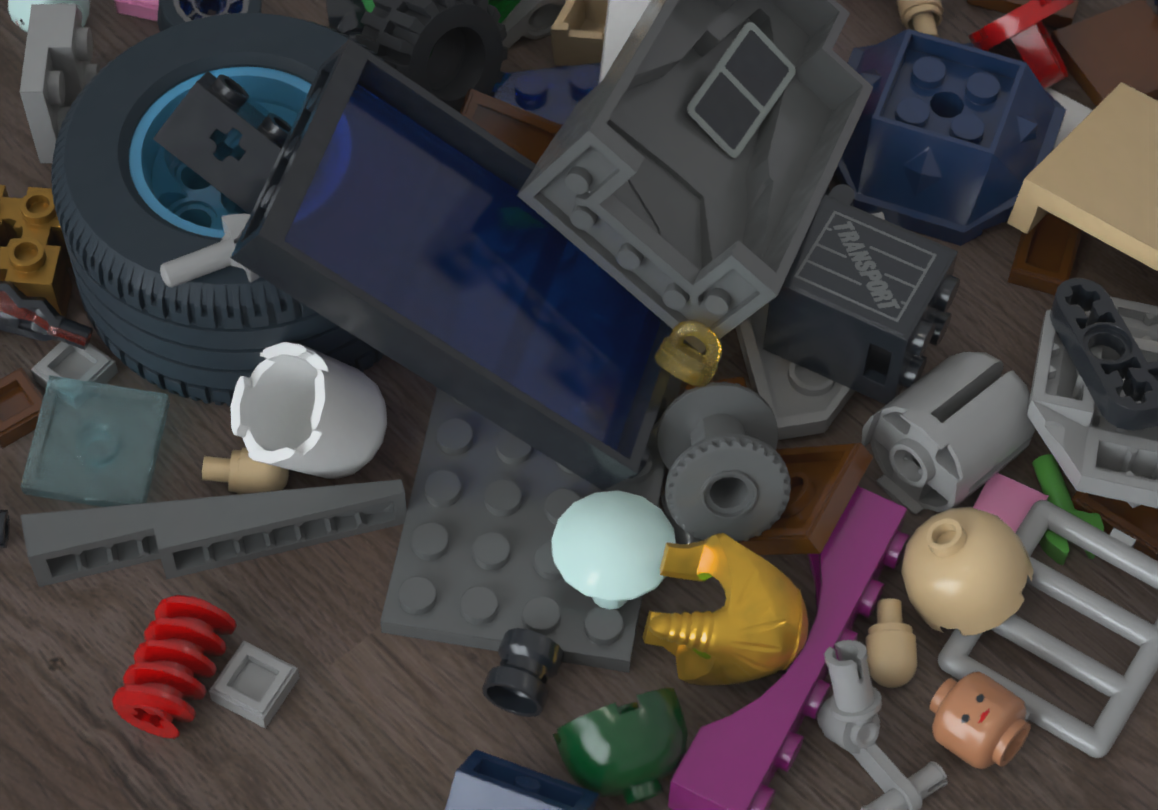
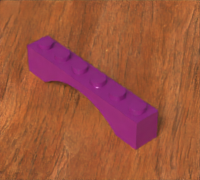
(739, 754)

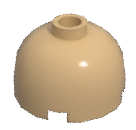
(965, 571)

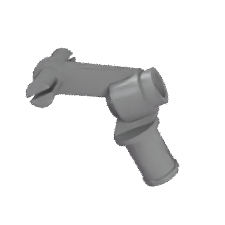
(853, 724)

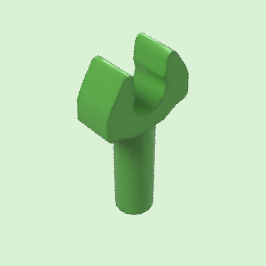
(1054, 486)

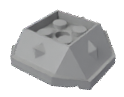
(1086, 446)

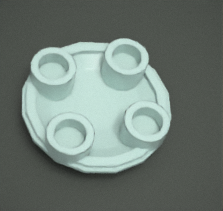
(611, 546)

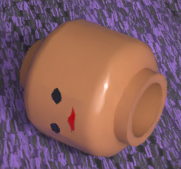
(979, 720)

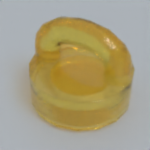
(686, 361)

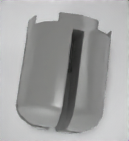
(950, 432)

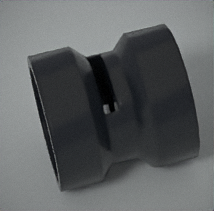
(524, 669)

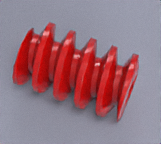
(169, 661)

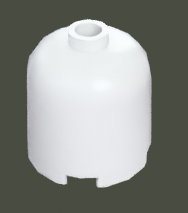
(308, 413)

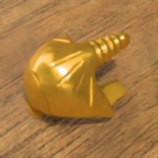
(748, 637)

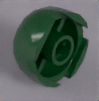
(626, 746)

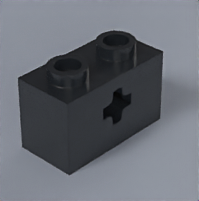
(201, 125)

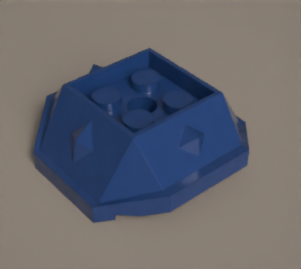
(945, 135)

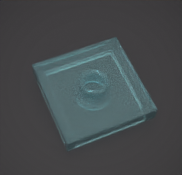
(95, 443)

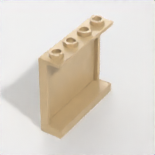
(1102, 177)

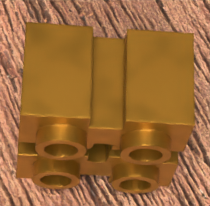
(34, 247)

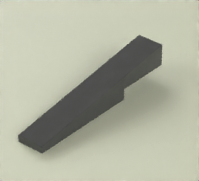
(206, 530)

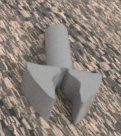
(209, 258)

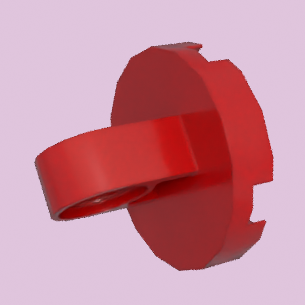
(1029, 37)

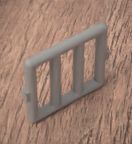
(1122, 689)

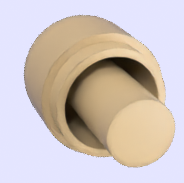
(921, 15)
(244, 474)
(891, 646)

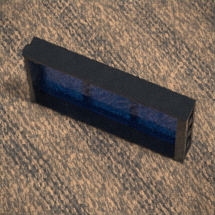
(417, 244)

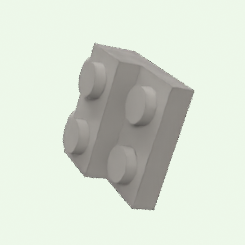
(54, 70)

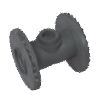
(723, 462)

